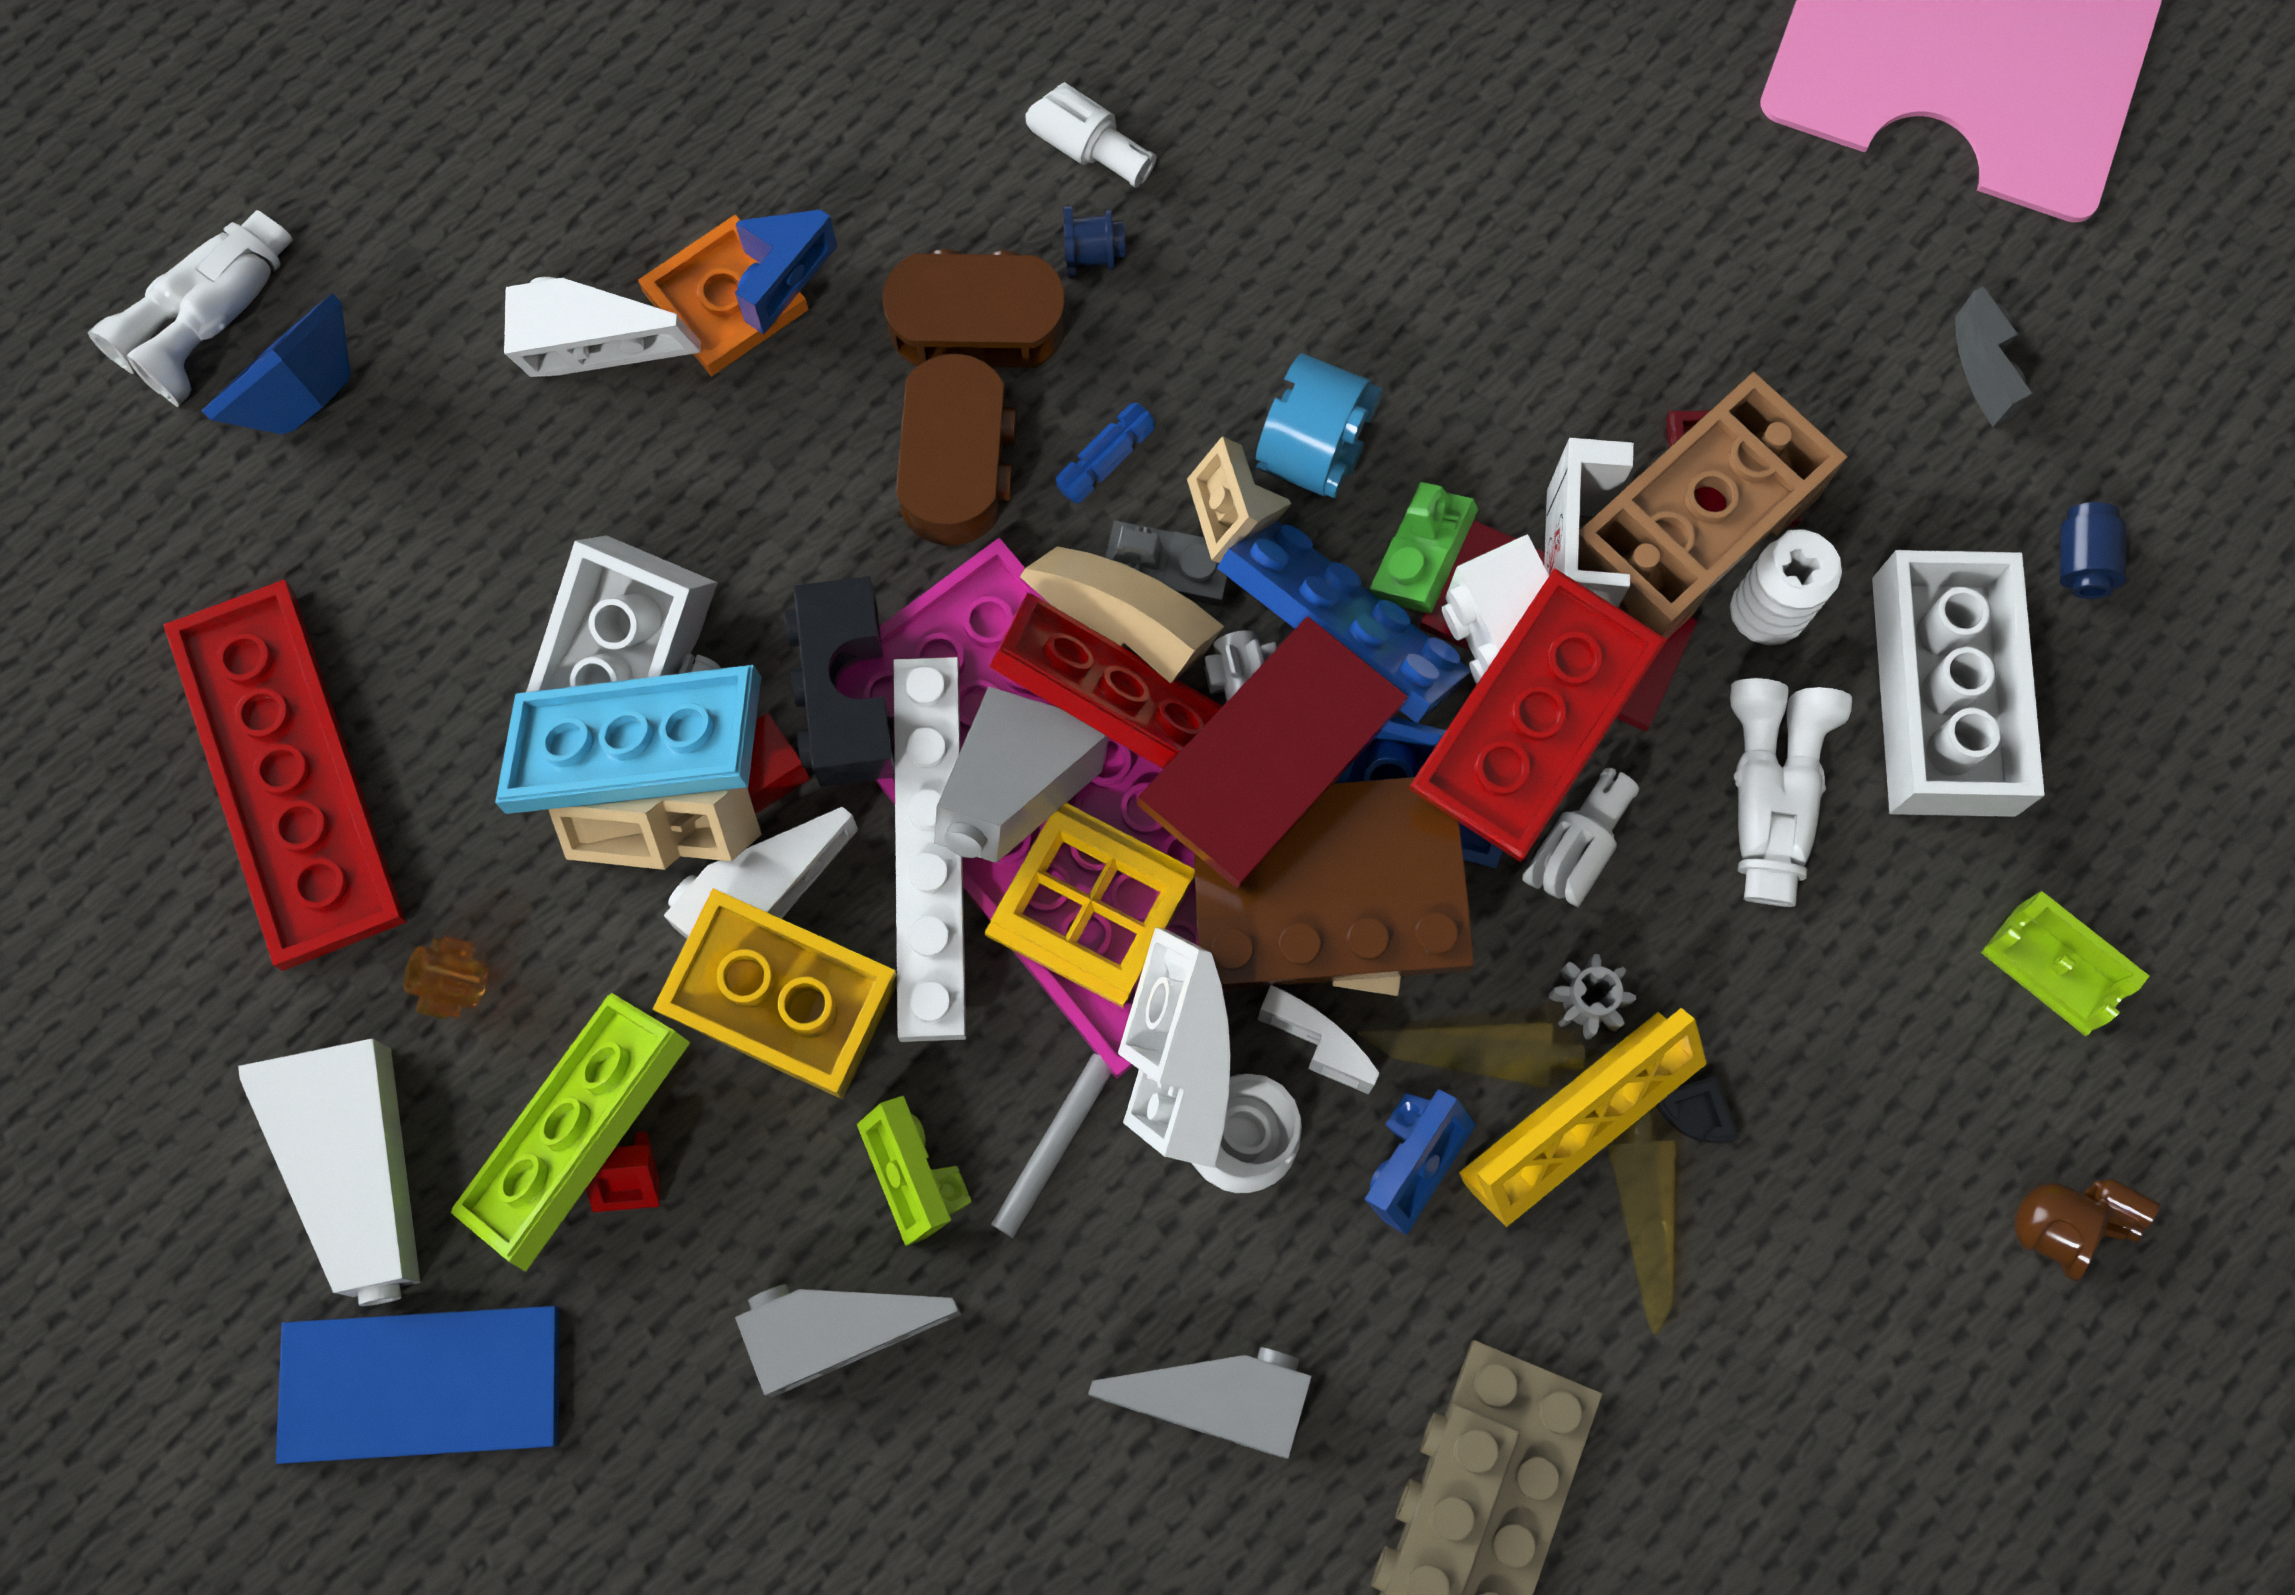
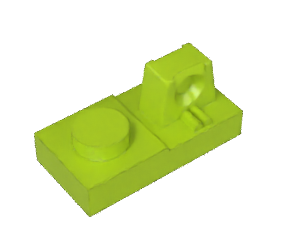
(916, 1194)

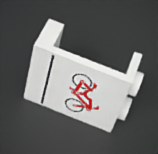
(1584, 484)

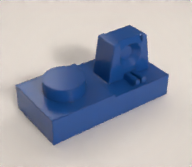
(1432, 1140)

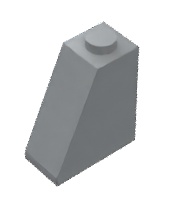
(1014, 774)

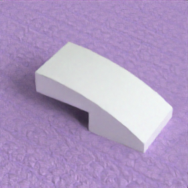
(1335, 1053)

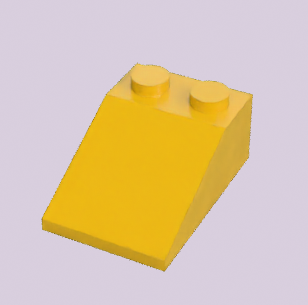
(777, 993)

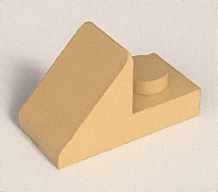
(1228, 499)

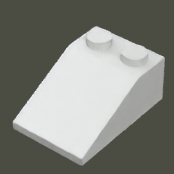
(620, 617)

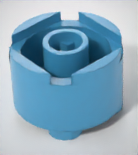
(1317, 426)

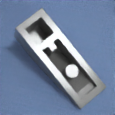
(819, 1331)
(1227, 1398)

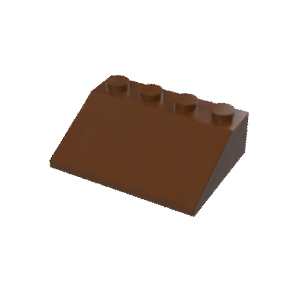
(1349, 894)

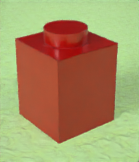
(774, 765)

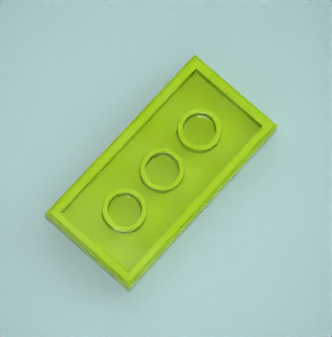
(568, 1130)

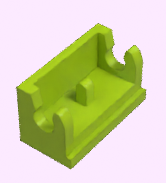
(2064, 963)

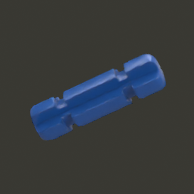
(1105, 452)

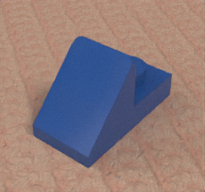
(788, 255)

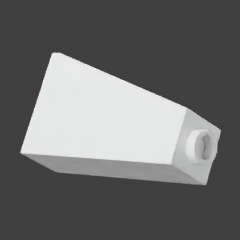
(343, 1161)

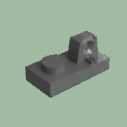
(1170, 557)

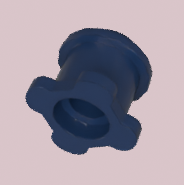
(1092, 240)

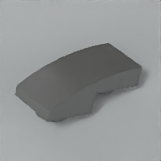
(1982, 337)

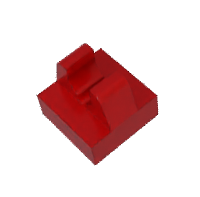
(626, 1179)

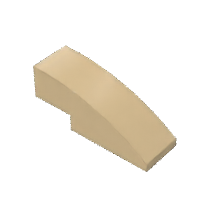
(1126, 608)
(659, 829)

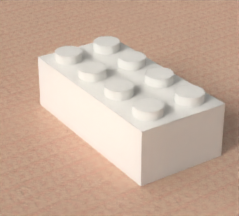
(1957, 684)

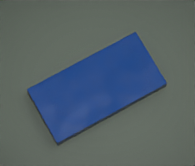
(418, 1384)

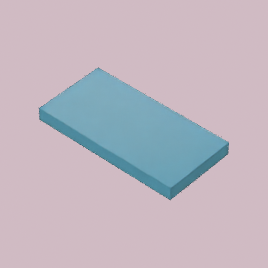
(630, 740)

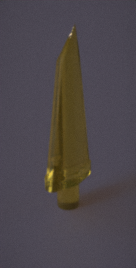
(1498, 1051)
(1647, 1197)

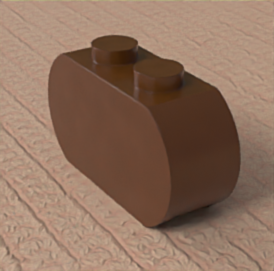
(975, 305)
(954, 449)

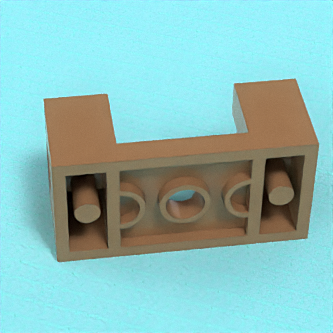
(1748, 449)

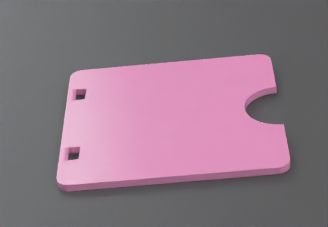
(2023, 81)

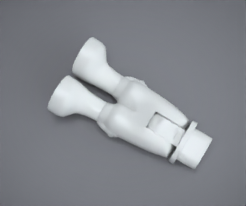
(203, 294)
(1776, 802)

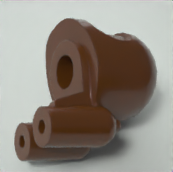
(2071, 1224)

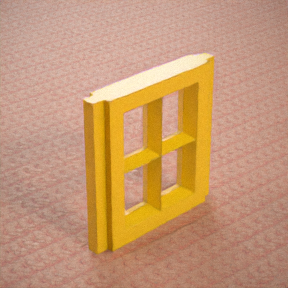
(1062, 952)

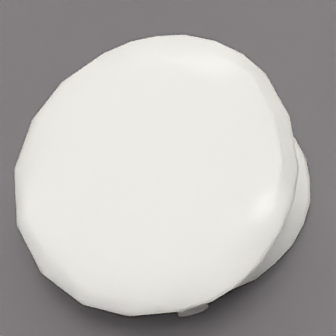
(1257, 1137)

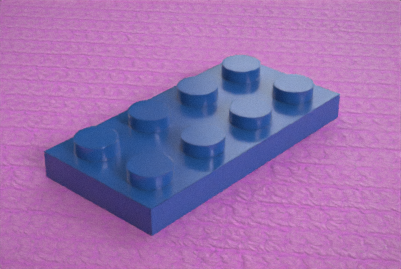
(1300, 582)

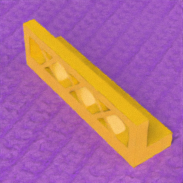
(1586, 1115)

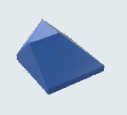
(289, 377)

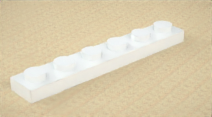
(927, 874)

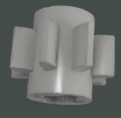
(1235, 661)
(1601, 1011)

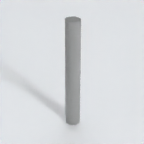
(1052, 1147)

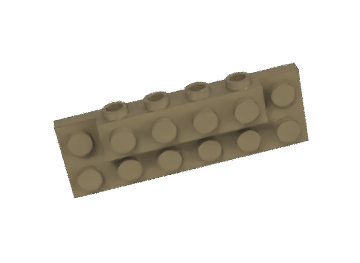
(1490, 1481)

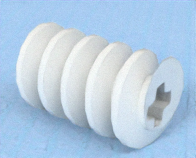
(1786, 587)

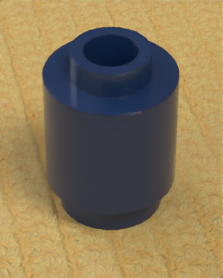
(2093, 550)

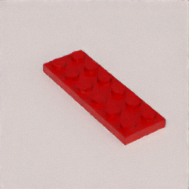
(284, 775)

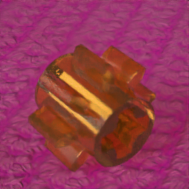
(445, 977)

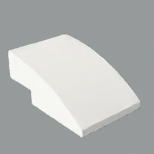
(1181, 1050)

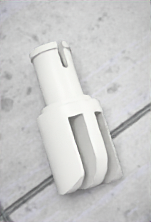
(1088, 133)
(1582, 841)

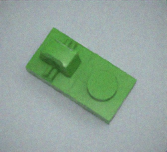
(1424, 548)

